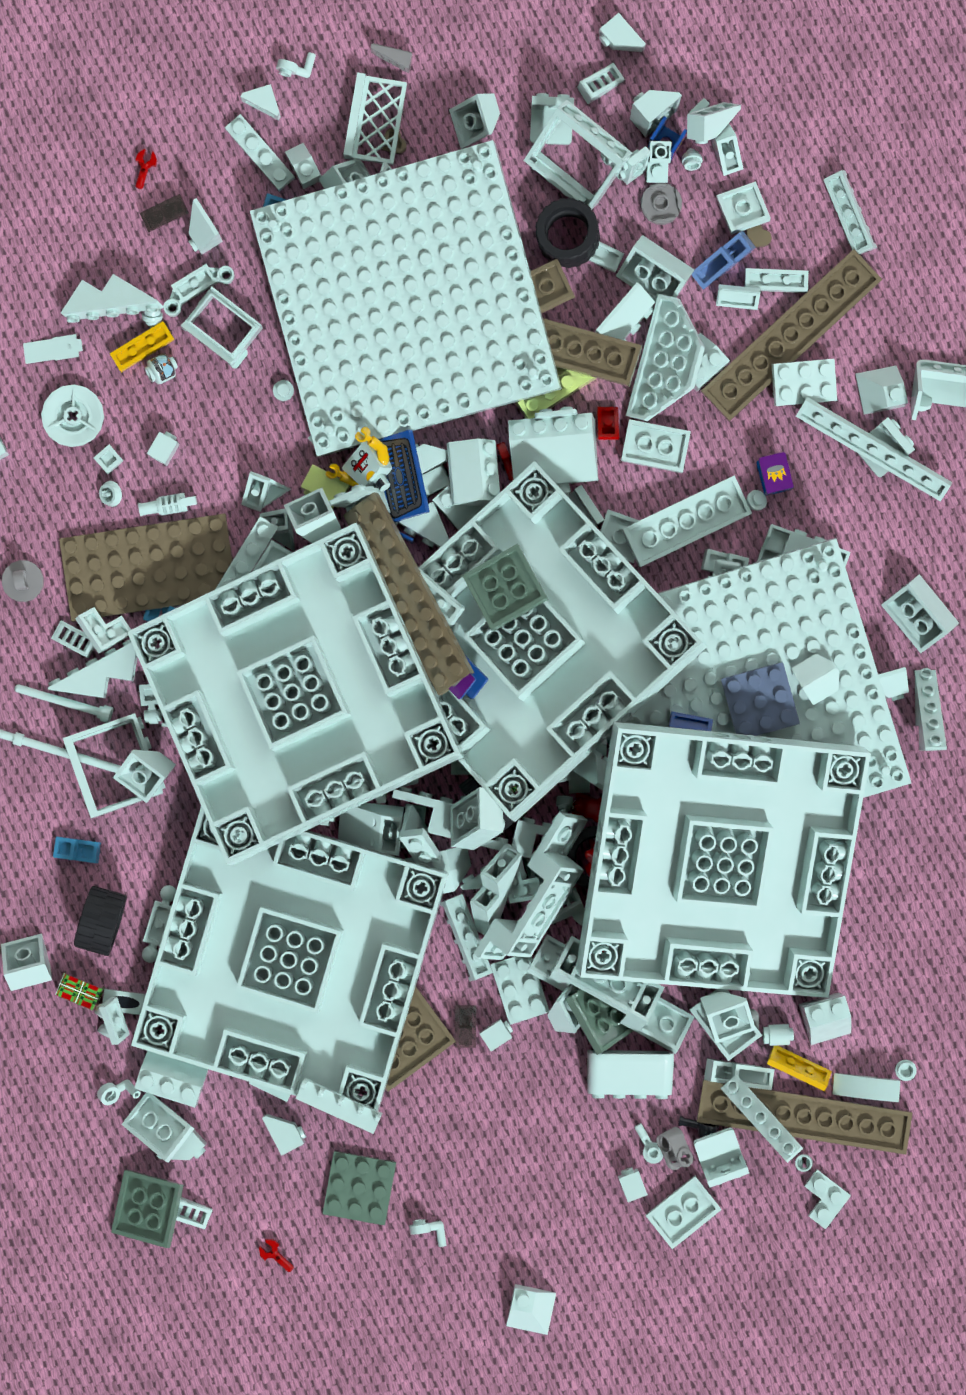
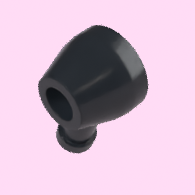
(703, 1128)

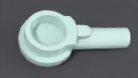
(651, 1150)

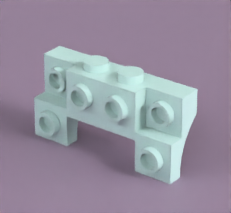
(782, 541)

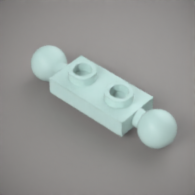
(157, 923)

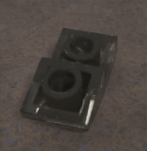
(164, 213)

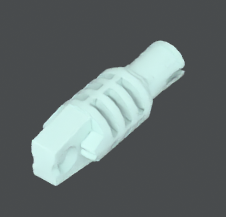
(167, 504)

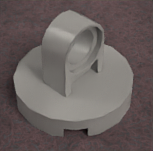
(22, 581)

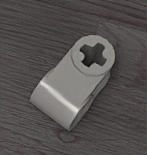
(673, 1147)

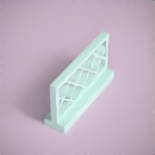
(357, 114)

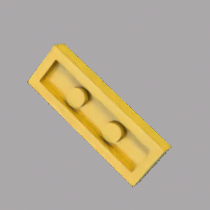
(142, 346)
(799, 1067)

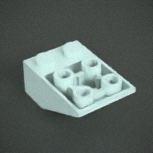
(373, 827)

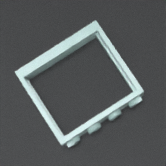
(595, 136)
(143, 742)

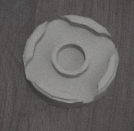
(663, 210)

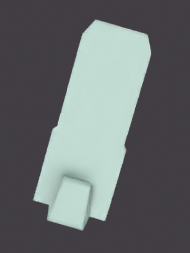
(52, 349)

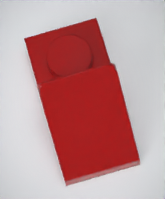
(607, 423)

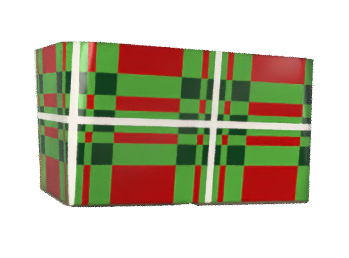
(79, 992)

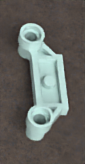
(195, 284)

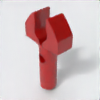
(144, 167)
(504, 454)
(275, 1255)

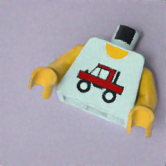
(367, 464)

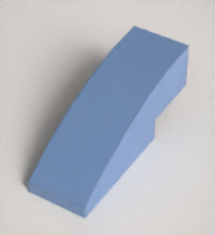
(723, 260)

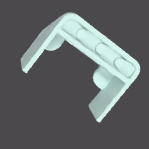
(937, 384)

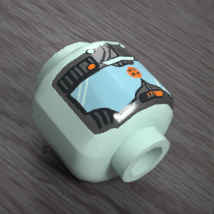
(161, 368)

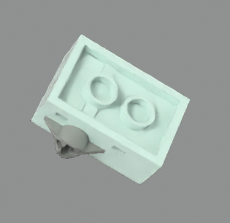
(732, 1046)

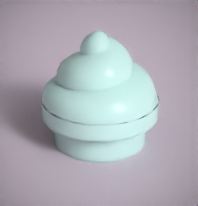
(691, 160)
(152, 318)

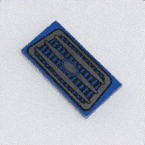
(406, 491)

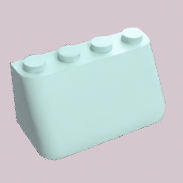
(630, 1073)

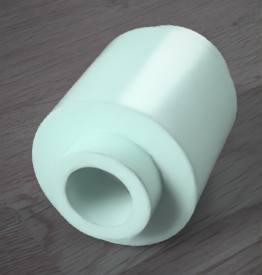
(778, 1034)

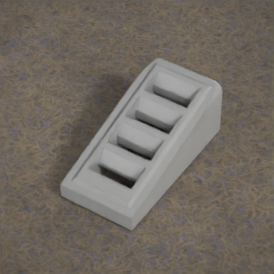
(396, 57)

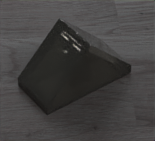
(465, 1026)

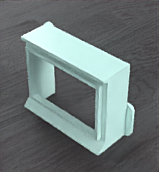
(233, 359)

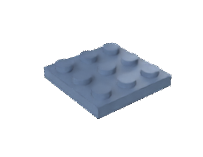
(760, 700)

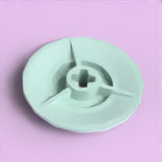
(56, 415)

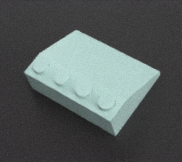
(559, 445)

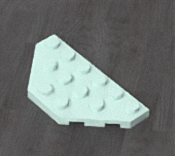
(667, 362)

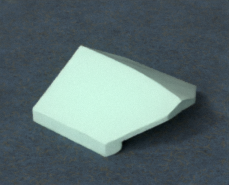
(817, 677)

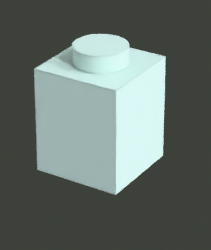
(163, 447)
(496, 1034)
(632, 1184)

